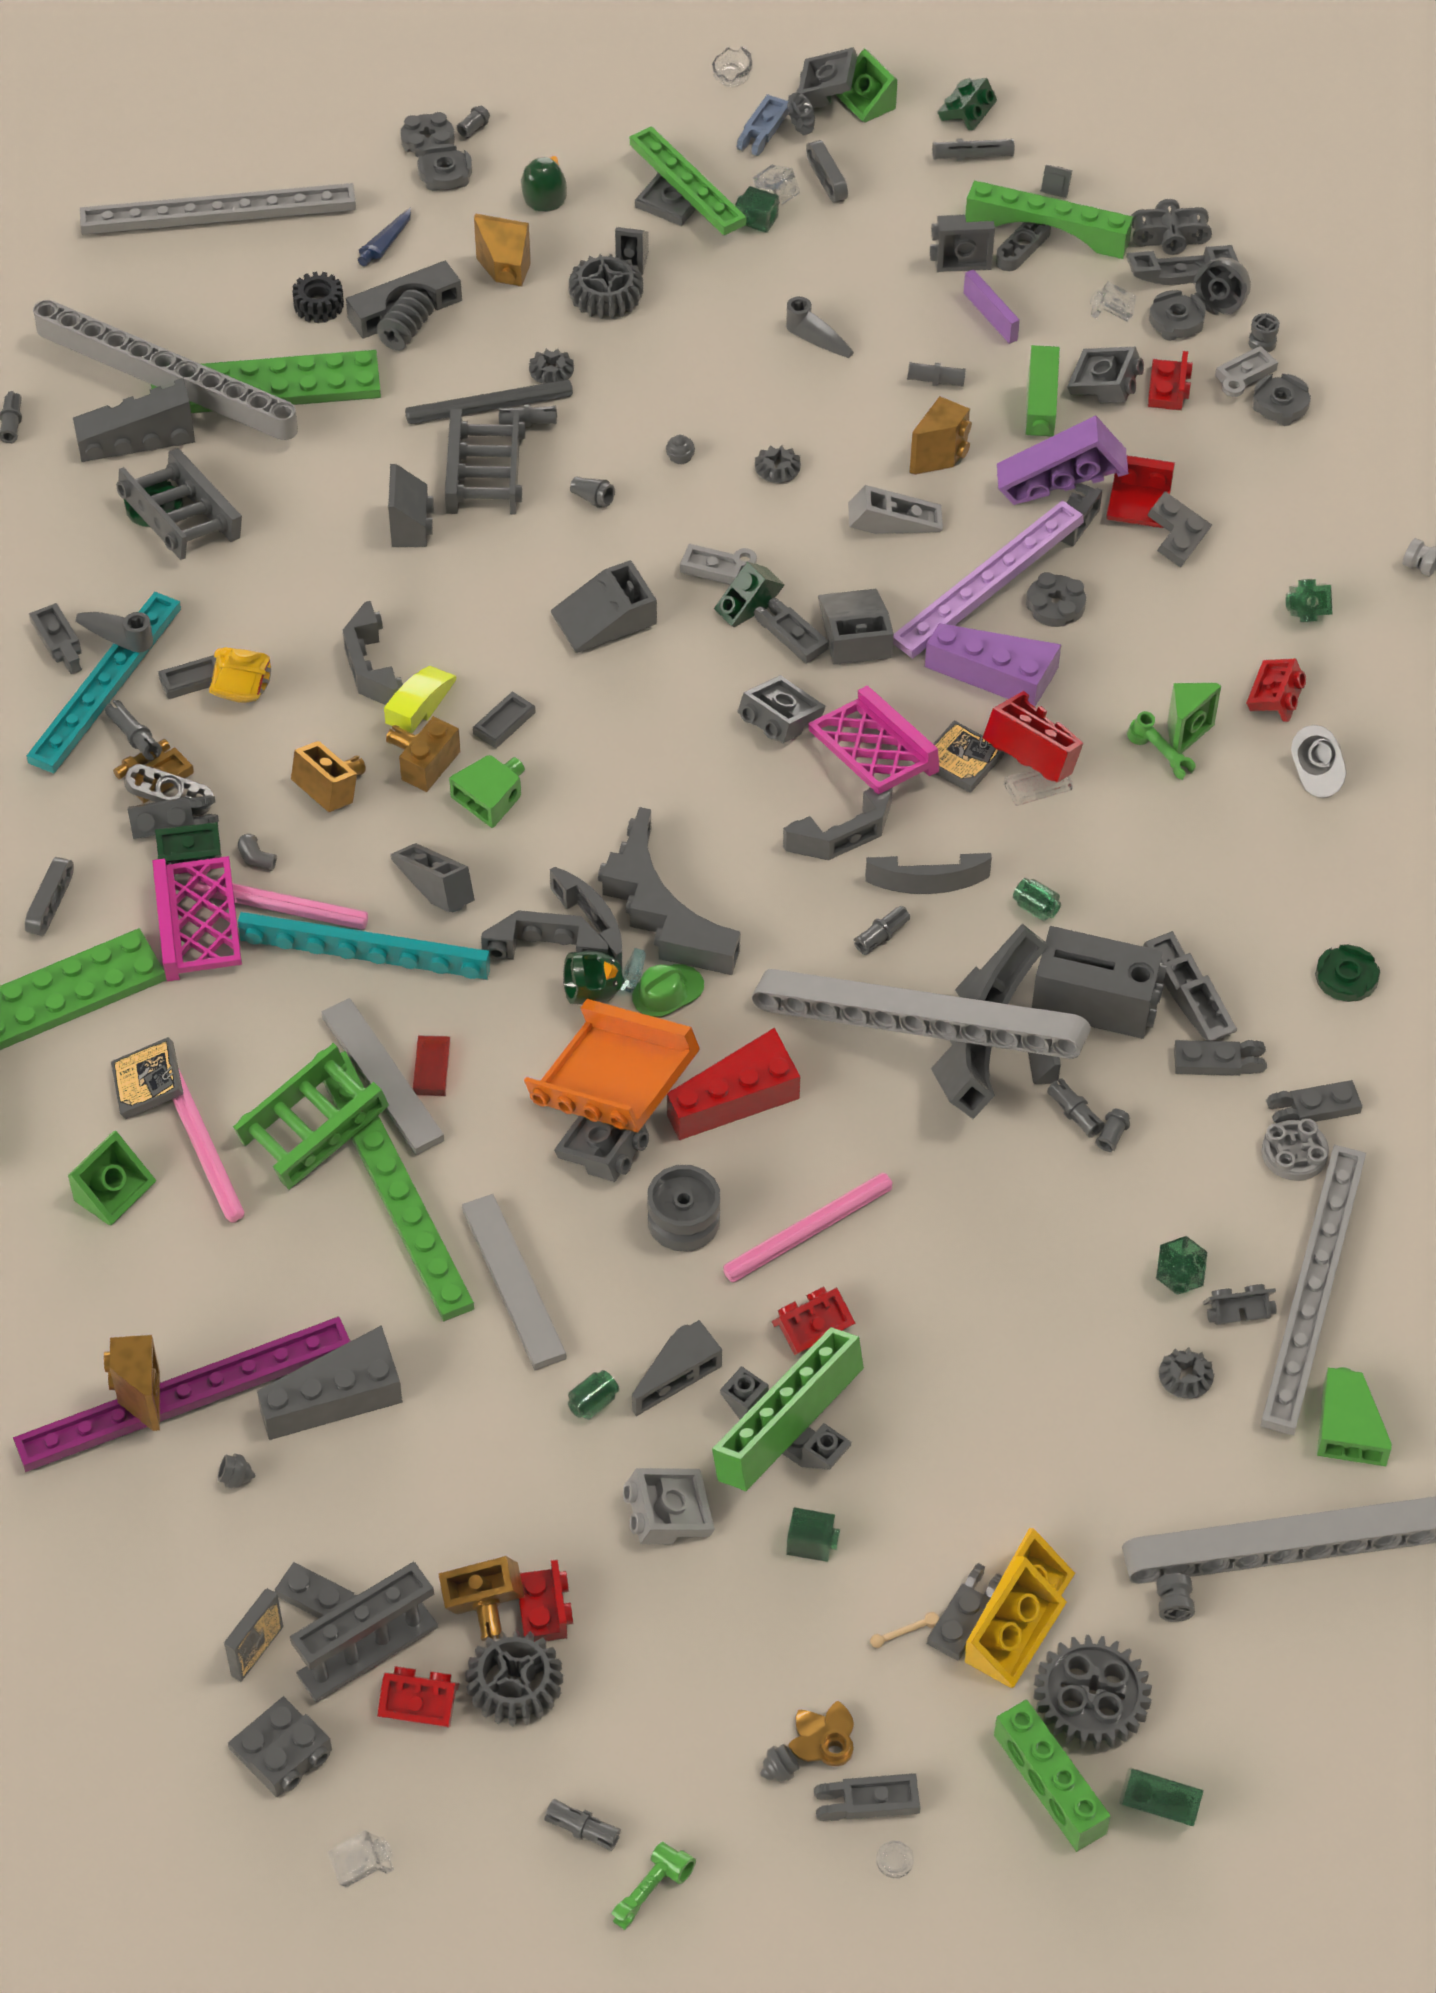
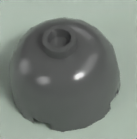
(1222, 285)

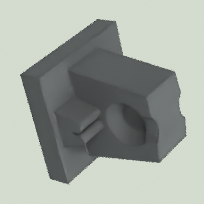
(1056, 180)

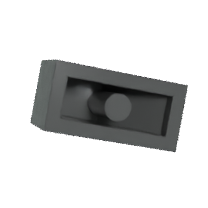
(632, 245)

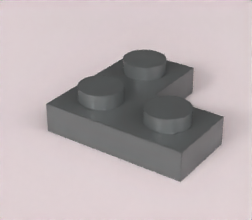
(1184, 526)

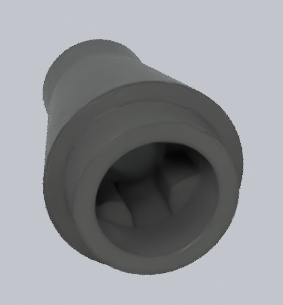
(596, 491)

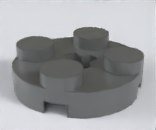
(418, 126)
(457, 171)
(1172, 326)
(1281, 410)
(1056, 586)

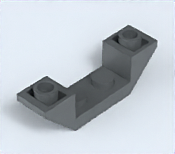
(362, 631)
(807, 839)
(543, 927)
(811, 1449)

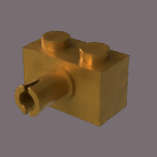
(427, 752)
(325, 775)
(482, 1589)

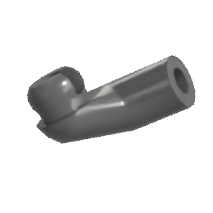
(253, 855)

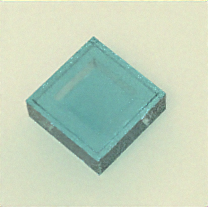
(633, 970)

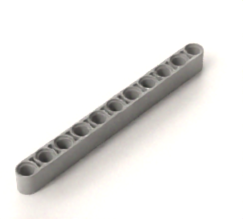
(163, 367)
(922, 1013)
(1282, 1540)

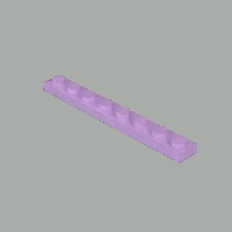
(989, 577)

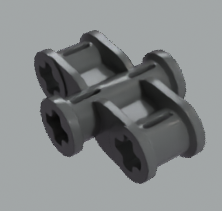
(1177, 225)

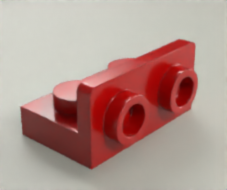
(1169, 384)
(1277, 687)
(810, 1321)
(543, 1603)
(417, 1698)

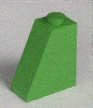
(1042, 390)
(1350, 1420)

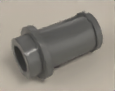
(478, 117)
(1115, 1124)

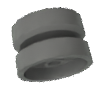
(683, 1207)

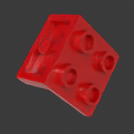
(1139, 490)

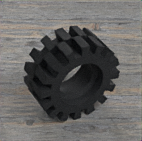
(318, 286)

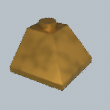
(503, 248)

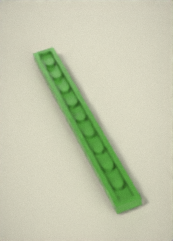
(406, 1208)

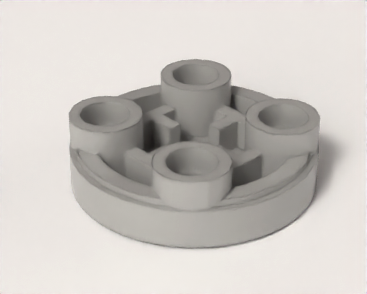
(1295, 1149)

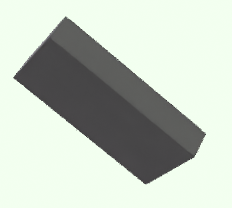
(187, 677)
(504, 719)

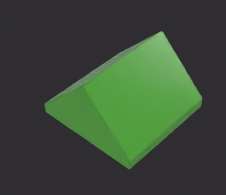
(872, 89)
(1191, 713)
(110, 1179)

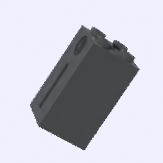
(1100, 980)

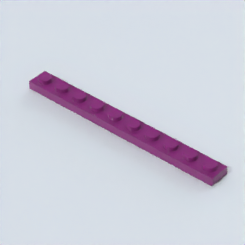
(182, 1393)

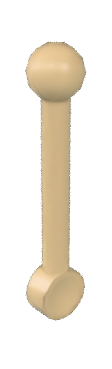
(930, 1621)

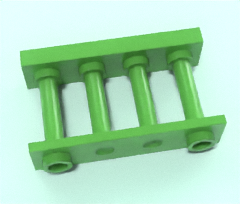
(330, 1136)

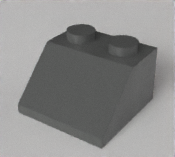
(409, 509)

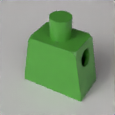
(488, 788)

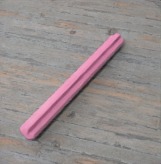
(291, 905)
(208, 1155)
(807, 1227)

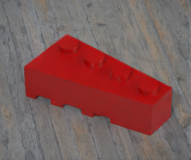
(735, 1087)

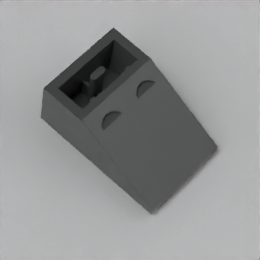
(607, 608)
(856, 626)

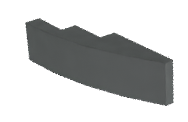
(1192, 990)

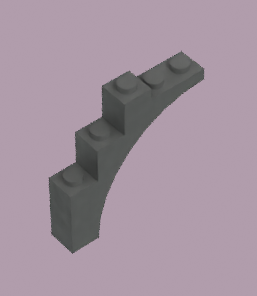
(652, 907)
(965, 1066)

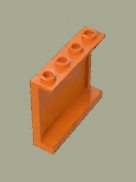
(616, 1066)

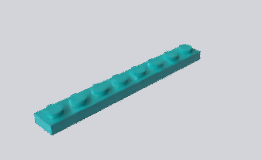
(98, 690)
(364, 945)

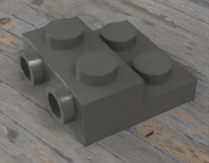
(827, 76)
(962, 244)
(1107, 373)
(779, 708)
(601, 1147)
(281, 1746)

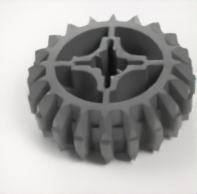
(605, 286)
(517, 1658)

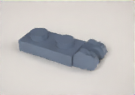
(763, 124)

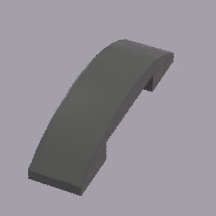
(1176, 269)
(928, 878)
(574, 891)

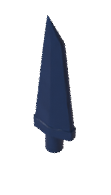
(380, 243)

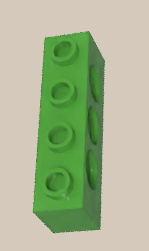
(1052, 1775)

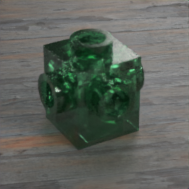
(1319, 600)
(1181, 1265)

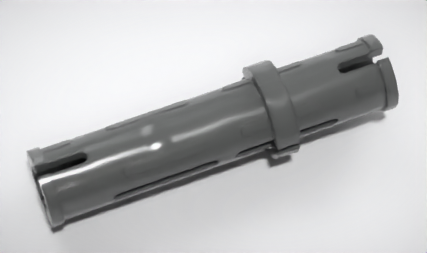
(964, 149)
(137, 734)

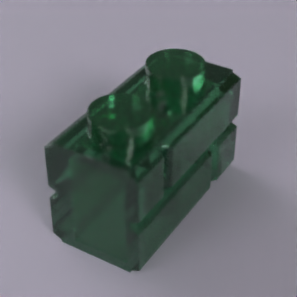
(1161, 1797)

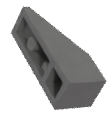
(436, 876)
(682, 1361)

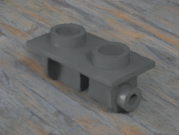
(1227, 1305)

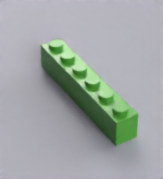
(787, 1409)

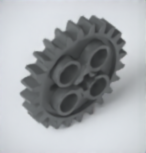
(1086, 1720)

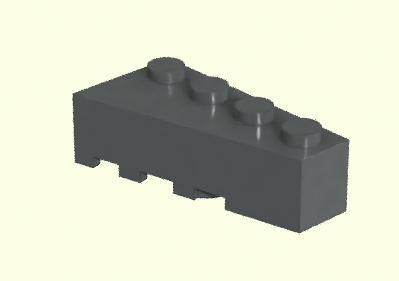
(136, 424)
(333, 1387)

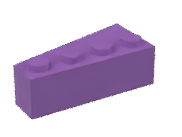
(1062, 461)
(993, 660)

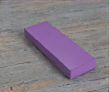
(991, 306)

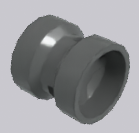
(1264, 332)
(1175, 1597)

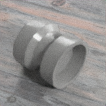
(1421, 557)

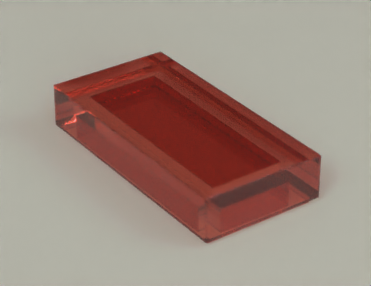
(431, 1065)

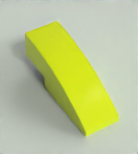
(418, 698)

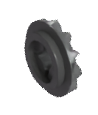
(801, 113)
(543, 374)
(785, 470)
(1190, 1385)

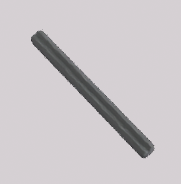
(489, 401)

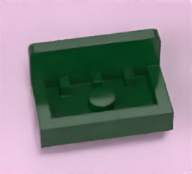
(969, 101)
(188, 843)

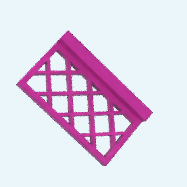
(893, 731)
(171, 925)

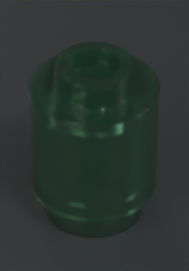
(1037, 899)
(592, 1394)

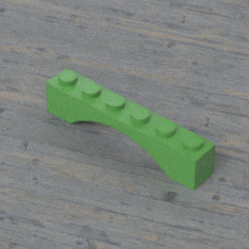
(1100, 229)

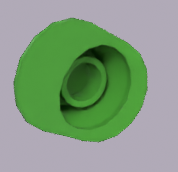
(667, 989)

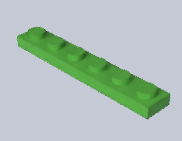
(687, 180)

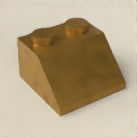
(940, 437)
(135, 1377)

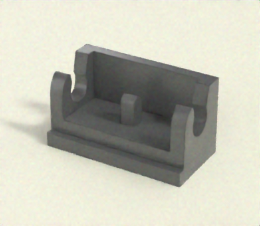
(1087, 505)

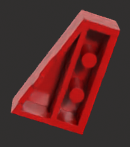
(1032, 738)

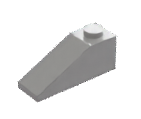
(890, 512)

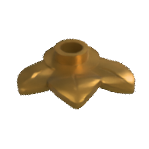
(821, 1733)

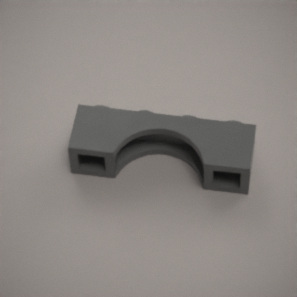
(370, 306)

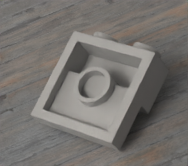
(667, 1505)

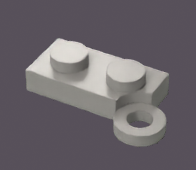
(1245, 370)
(715, 564)

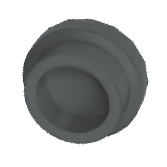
(680, 449)
(235, 1471)
(779, 1764)

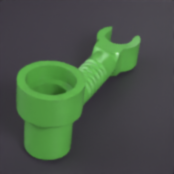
(1142, 731)
(667, 1864)

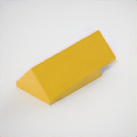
(1019, 1611)

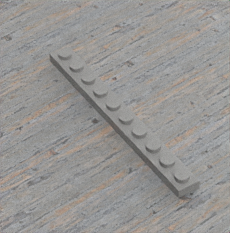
(217, 208)
(1313, 1290)

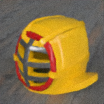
(240, 674)

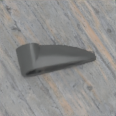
(813, 329)
(128, 632)

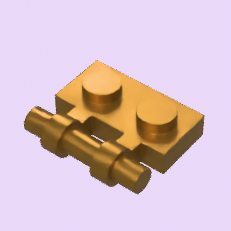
(170, 762)

